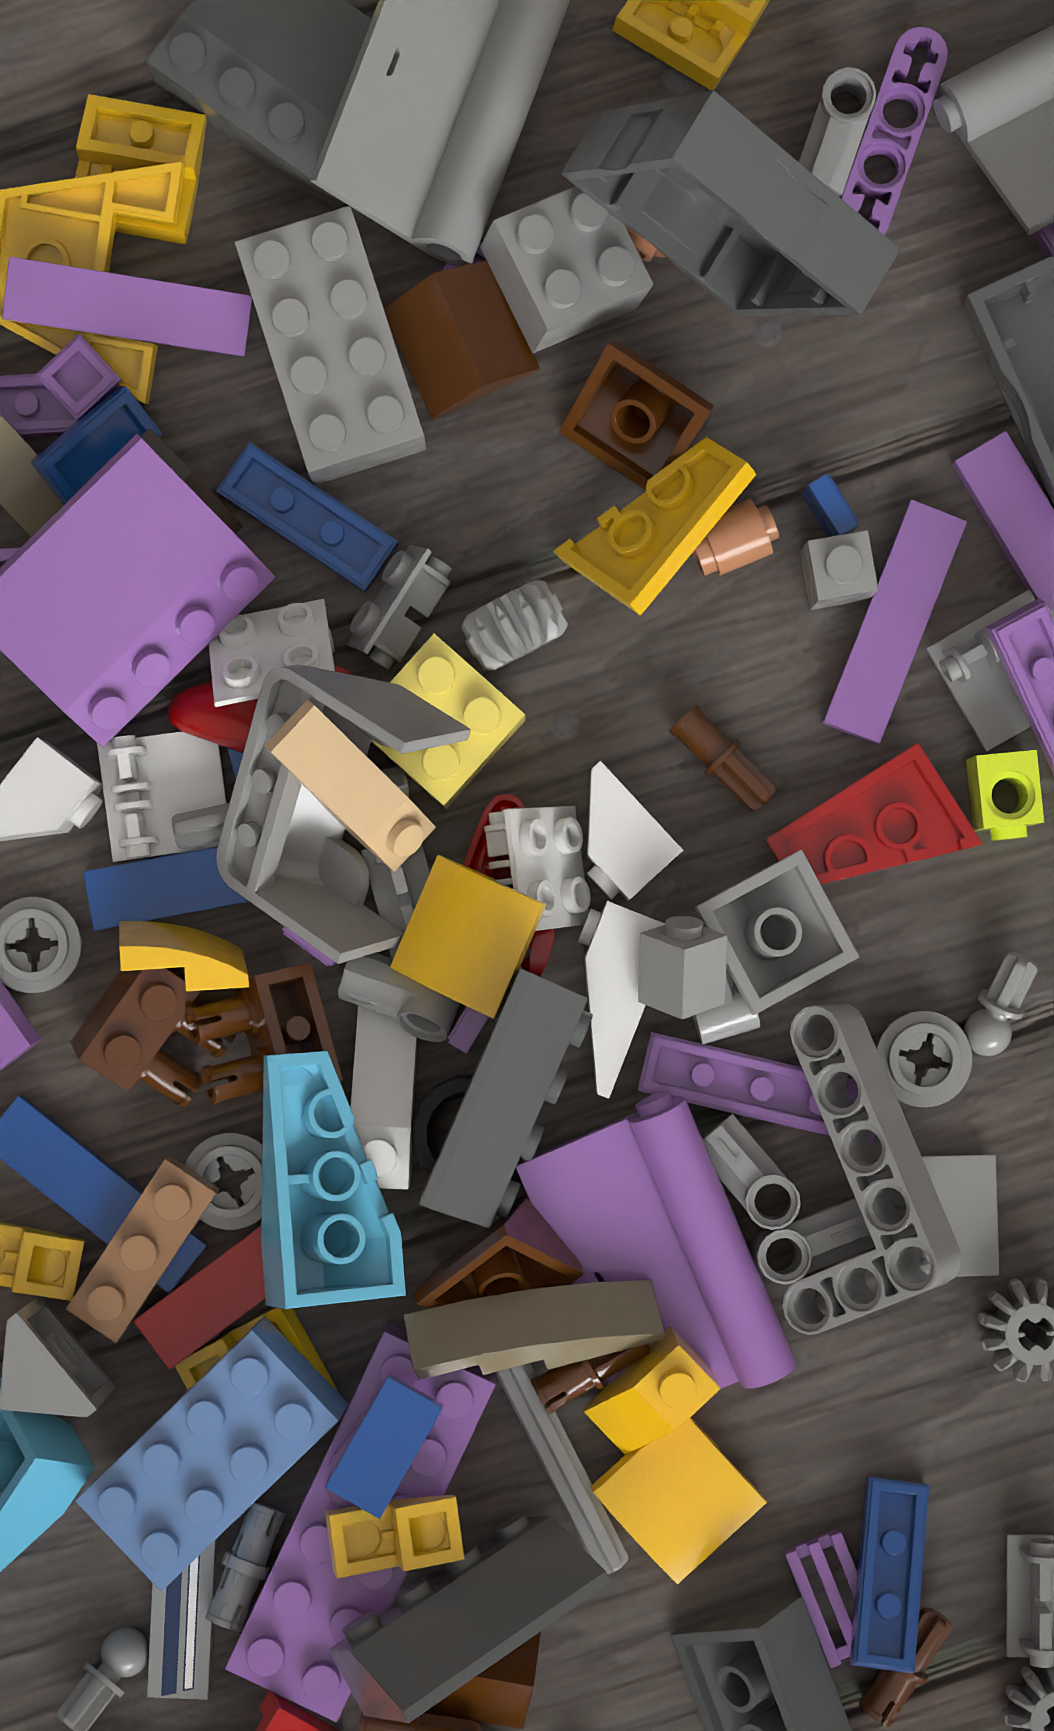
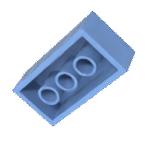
(213, 1453)

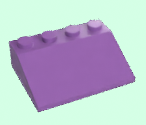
(122, 591)

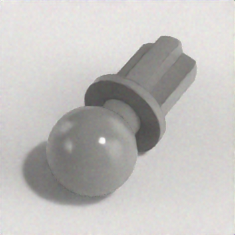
(989, 1028)
(122, 1655)

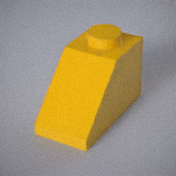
(653, 1394)

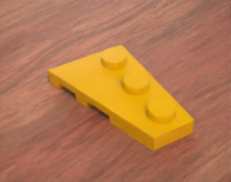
(656, 533)

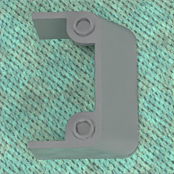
(281, 841)

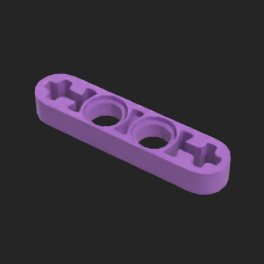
(896, 142)

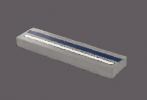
(180, 1633)

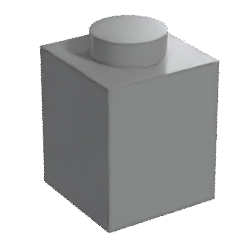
(839, 570)
(682, 967)

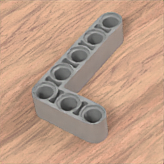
(870, 1178)

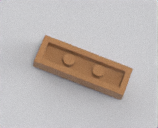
(142, 1249)

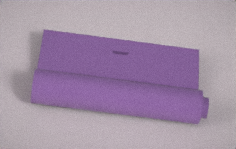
(651, 1207)

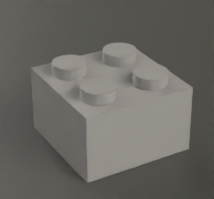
(564, 267)

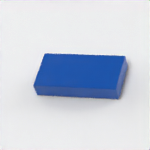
(92, 442)
(384, 1446)

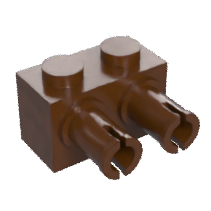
(279, 1016)
(130, 1026)

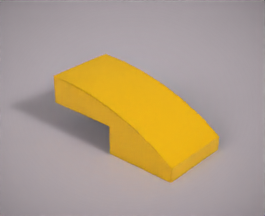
(39, 1261)
(407, 1535)

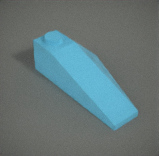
(321, 1204)
(39, 1476)

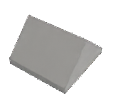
(778, 931)
(48, 1367)

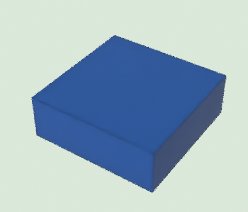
(830, 507)

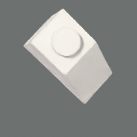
(46, 794)
(623, 838)

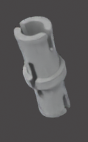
(245, 1566)

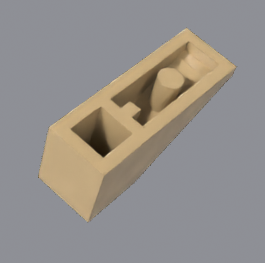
(350, 786)

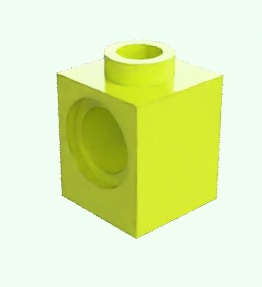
(1022, 772)

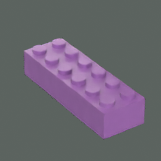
(302, 1600)

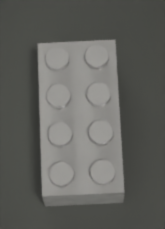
(331, 345)

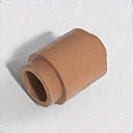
(737, 539)

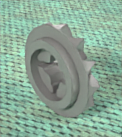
(55, 964)
(947, 1042)
(240, 1153)

